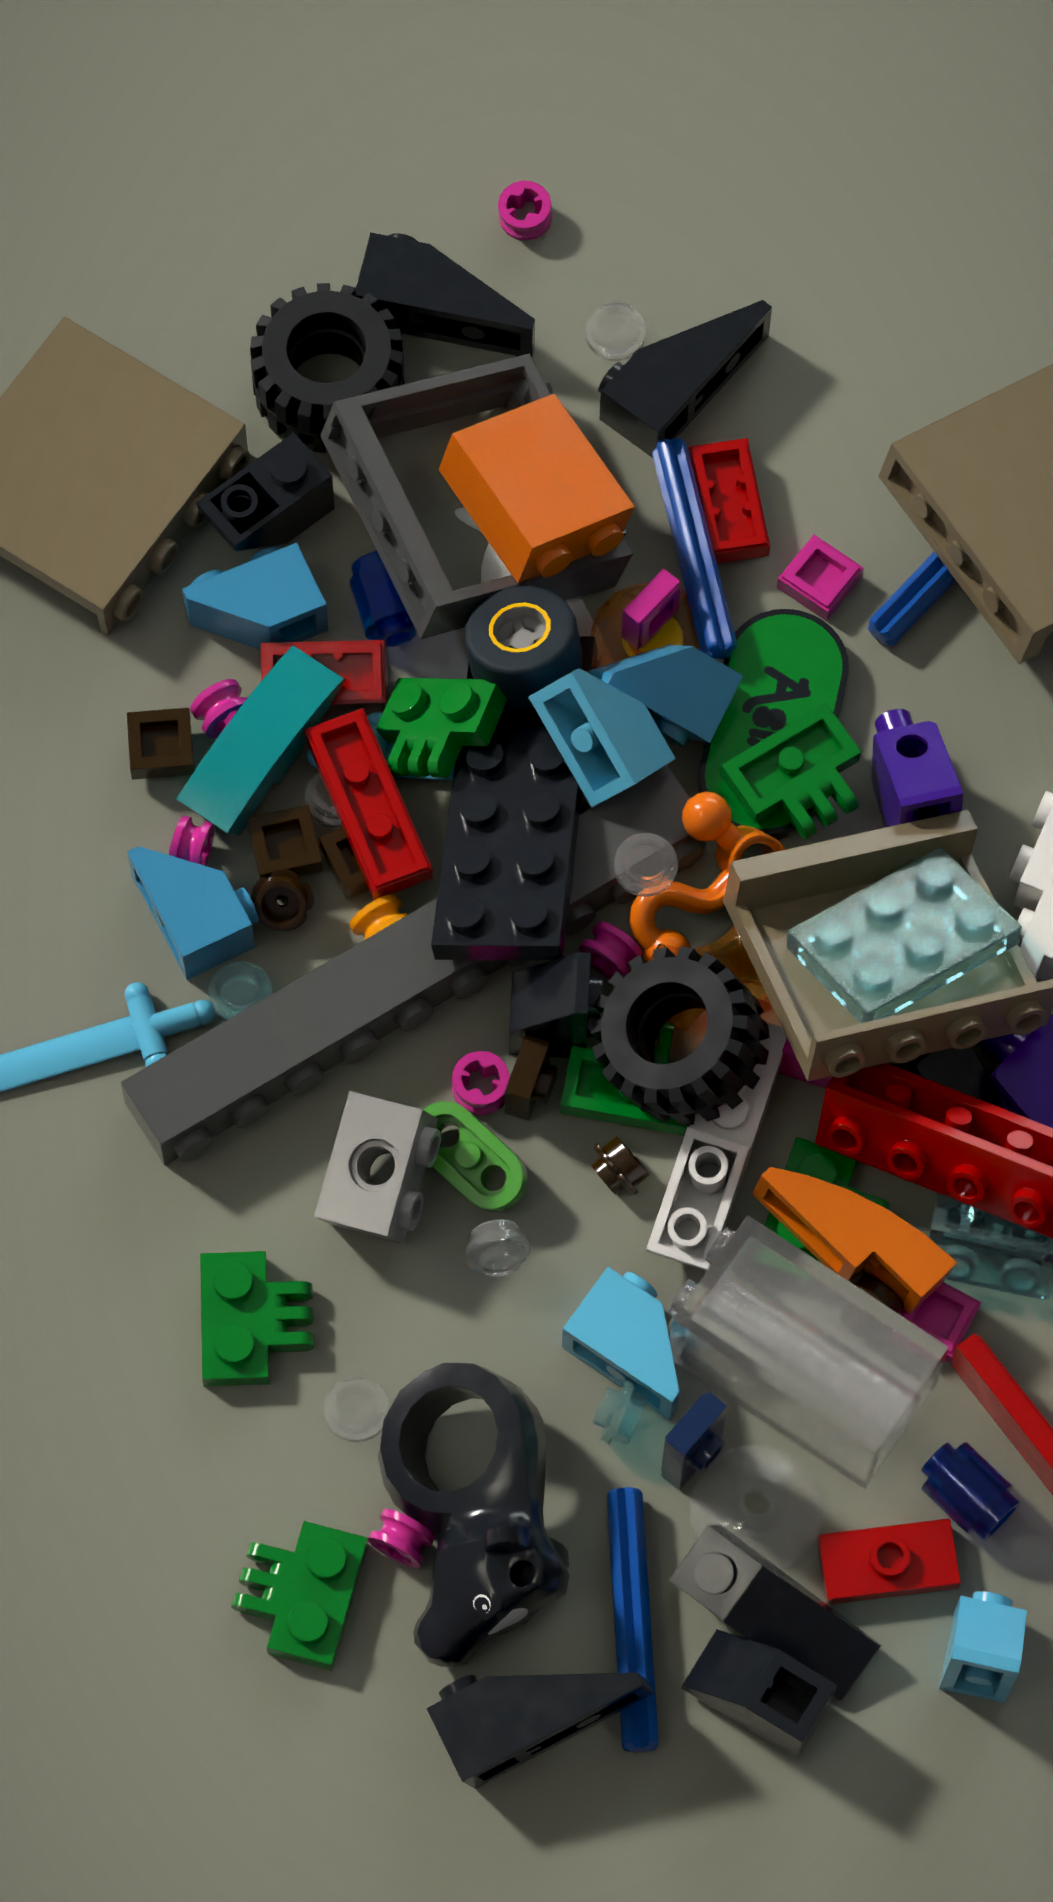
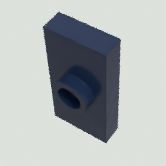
(694, 1440)

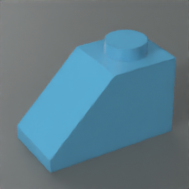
(194, 909)

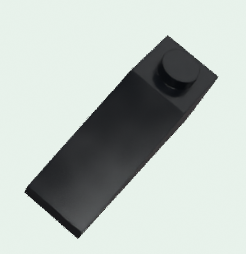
(440, 298)
(678, 376)
(773, 1607)
(511, 1719)

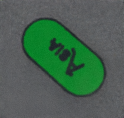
(788, 669)

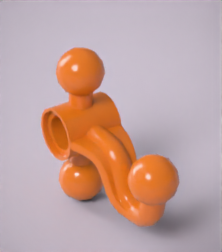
(706, 820)

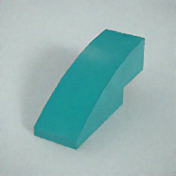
(261, 741)

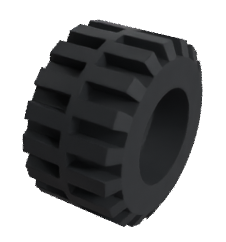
(316, 326)
(641, 1008)

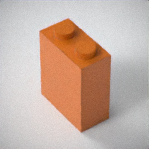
(536, 489)

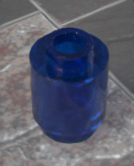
(379, 603)
(969, 1489)

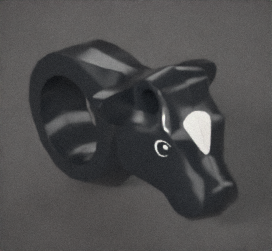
(493, 1546)

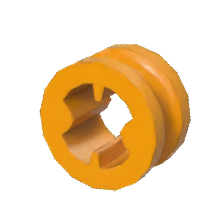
(377, 916)

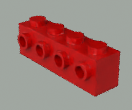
(943, 1142)

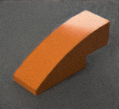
(855, 1234)

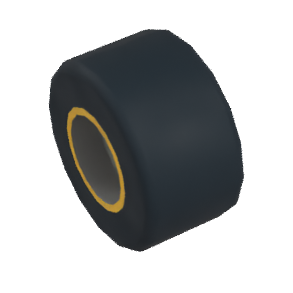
(522, 641)

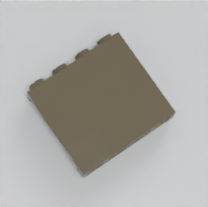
(105, 470)
(985, 504)
(792, 885)

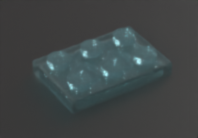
(903, 937)

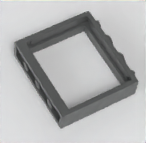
(387, 514)

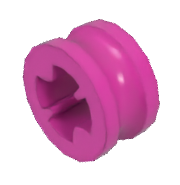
(535, 223)
(217, 706)
(192, 841)
(610, 949)
(487, 1065)
(401, 1538)

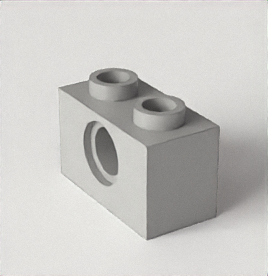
(365, 1133)

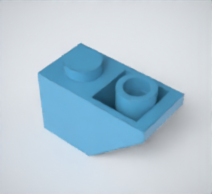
(259, 601)
(679, 687)

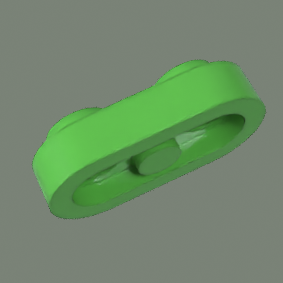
(474, 1157)

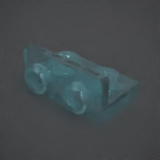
(992, 1250)

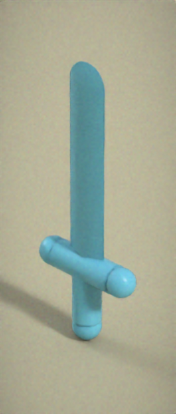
(139, 1031)

